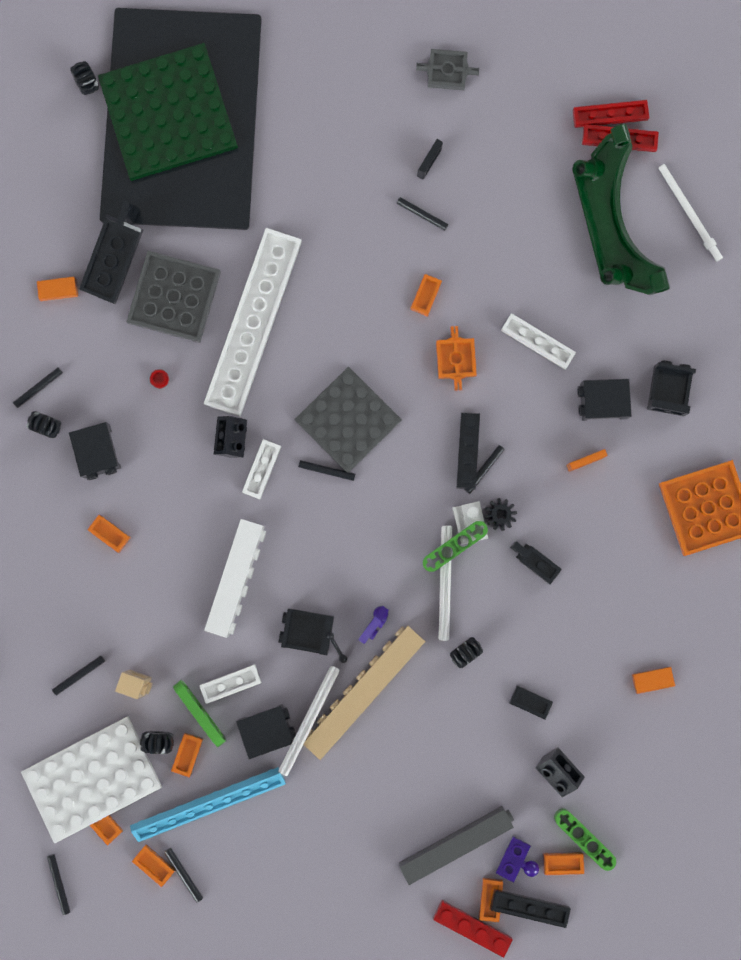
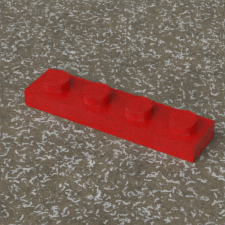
(611, 113)
(641, 139)
(472, 928)

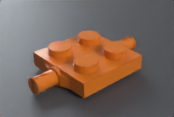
(456, 358)

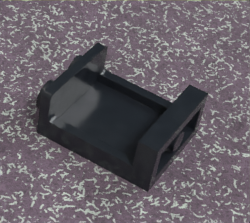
(671, 388)
(604, 399)
(94, 451)
(306, 631)
(266, 731)

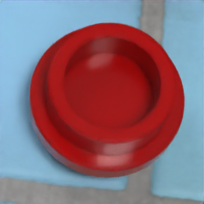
(159, 378)

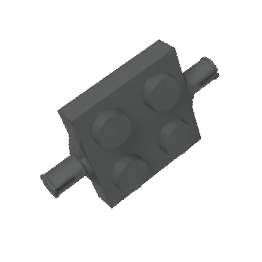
(447, 69)

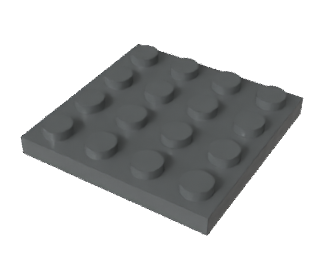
(173, 296)
(348, 419)

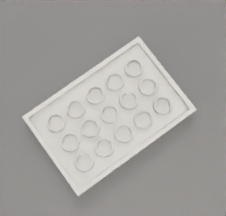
(91, 779)

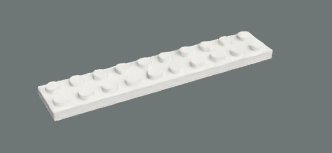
(253, 322)

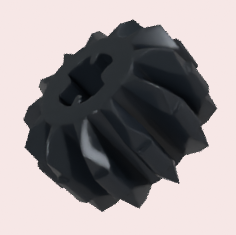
(84, 78)
(43, 424)
(500, 507)
(466, 652)
(156, 742)

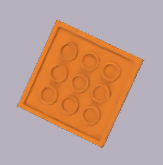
(704, 507)

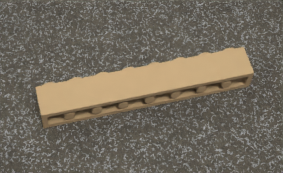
(365, 690)

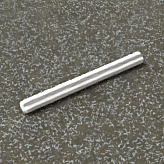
(445, 586)
(308, 721)

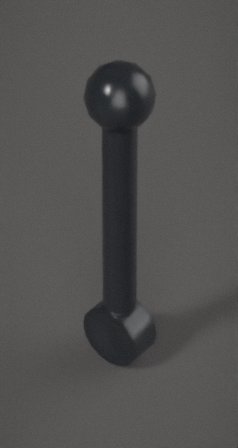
(342, 658)

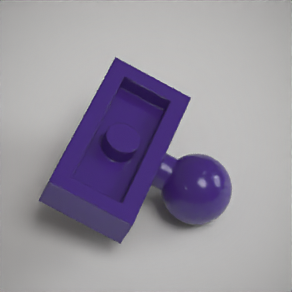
(380, 617)
(514, 860)

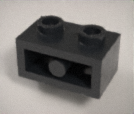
(230, 437)
(560, 772)

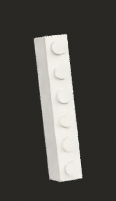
(234, 578)

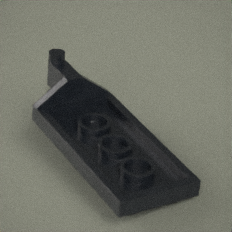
(112, 255)

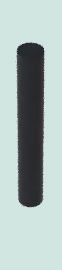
(423, 214)
(36, 388)
(487, 465)
(327, 470)
(78, 675)
(183, 875)
(58, 884)

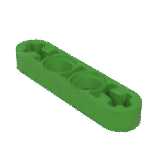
(453, 544)
(199, 713)
(583, 841)

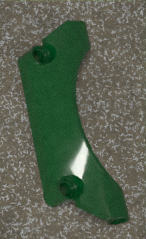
(599, 194)

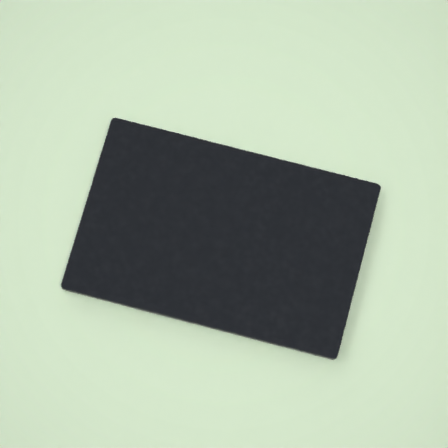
(213, 189)

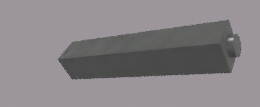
(456, 845)

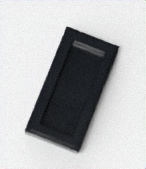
(430, 159)
(531, 702)

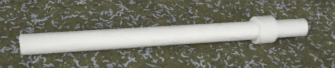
(709, 243)

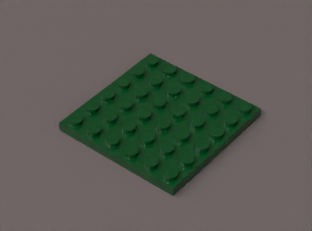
(167, 111)

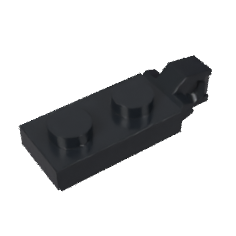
(536, 562)

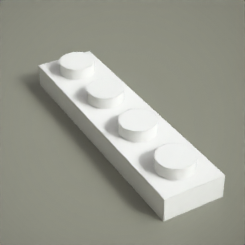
(538, 341)

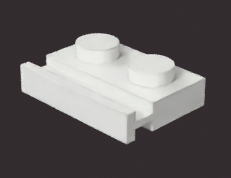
(467, 515)

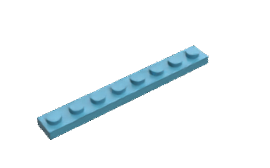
(207, 804)

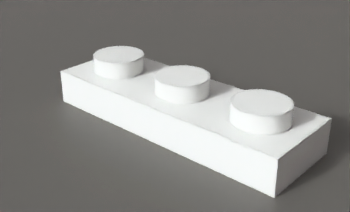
(261, 469)
(230, 684)

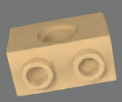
(134, 684)

